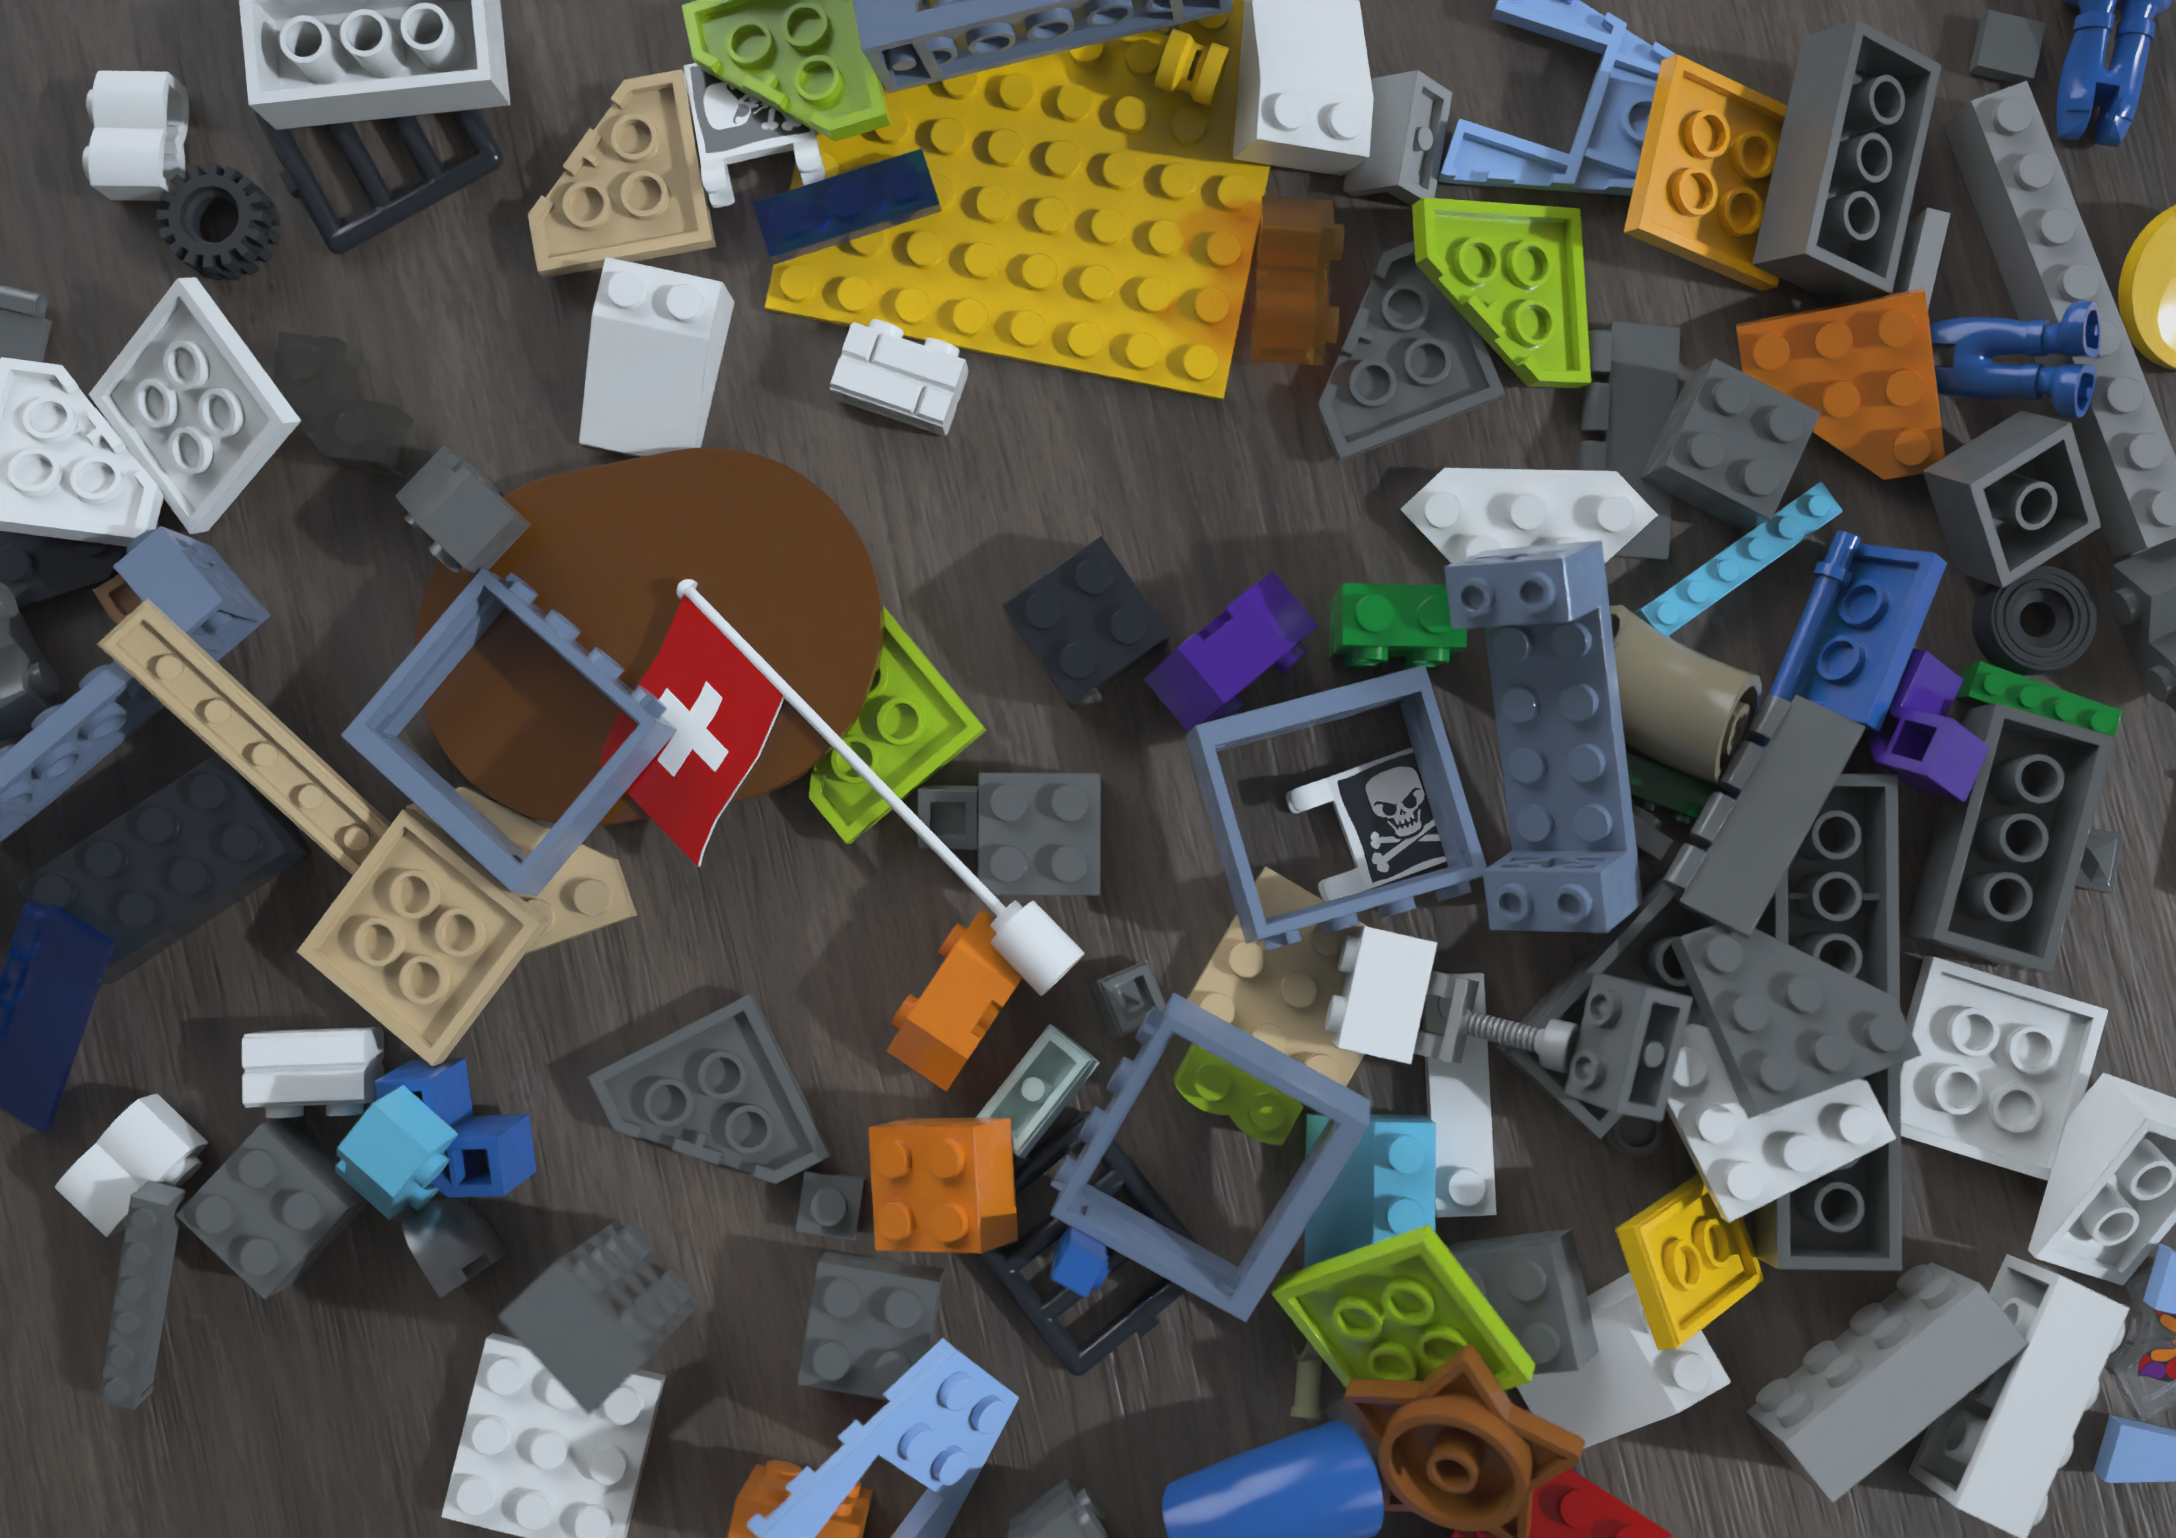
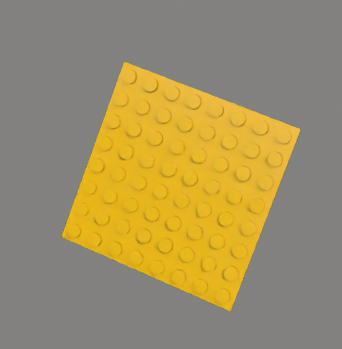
(1073, 223)

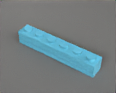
(1741, 560)

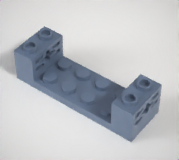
(954, 38)
(1556, 736)
(70, 738)

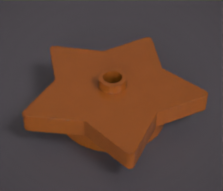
(1460, 1447)

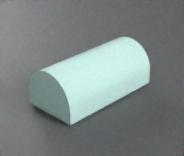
(1040, 1087)

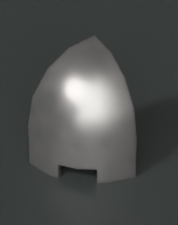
(450, 1242)

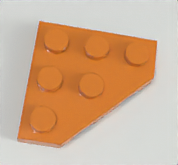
(1863, 370)

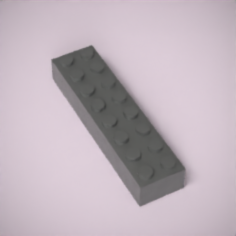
(1845, 911)

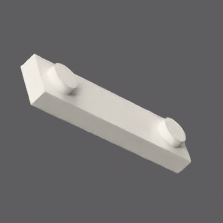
(1462, 1113)

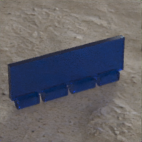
(45, 1007)

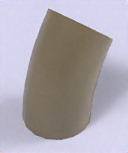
(1680, 701)

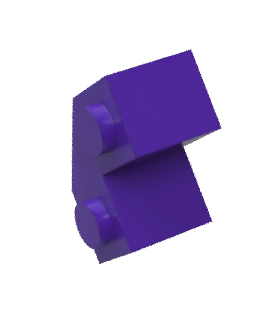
(1231, 652)
(1920, 740)

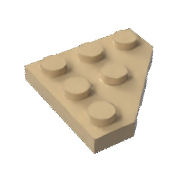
(627, 185)
(580, 897)

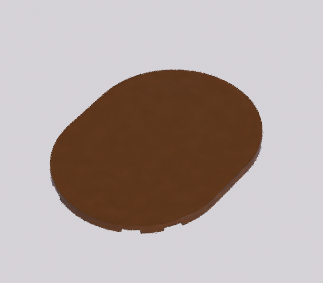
(609, 560)

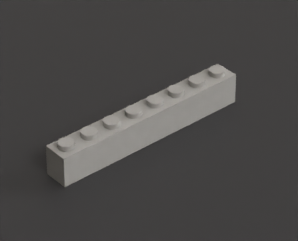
(2047, 268)

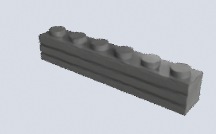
(141, 1294)

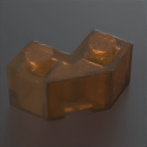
(1291, 286)

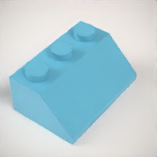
(1380, 1190)

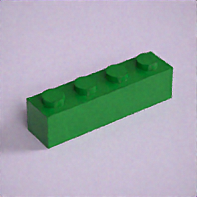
(1989, 684)

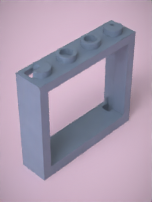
(428, 665)
(1439, 776)
(1158, 1247)

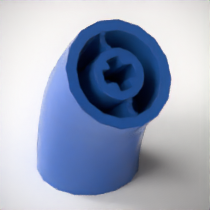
(1288, 1488)

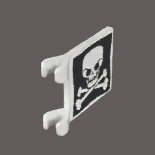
(741, 128)
(1382, 819)

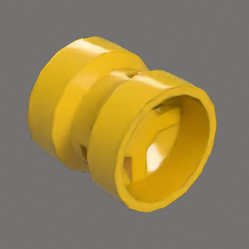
(1179, 62)

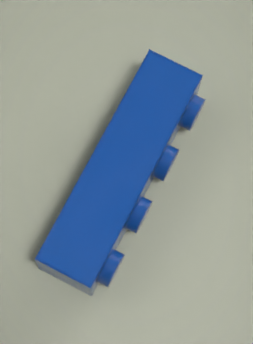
(1080, 1262)

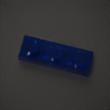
(847, 206)

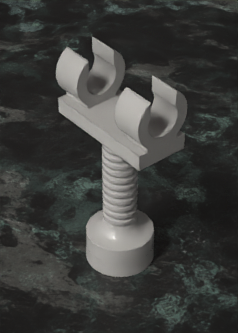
(1553, 1044)

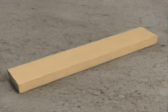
(246, 734)

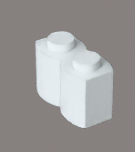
(136, 134)
(139, 1146)

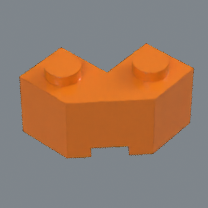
(957, 1005)

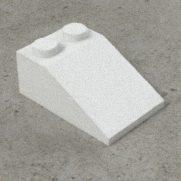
(1304, 86)
(652, 359)
(2110, 1182)
(1628, 1377)

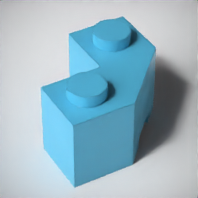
(395, 1153)

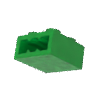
(1393, 623)

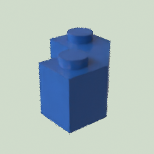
(490, 1150)

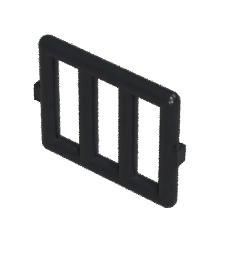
(386, 209)
(1044, 1312)

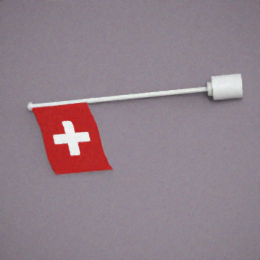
(723, 711)

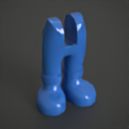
(2086, 80)
(1982, 338)

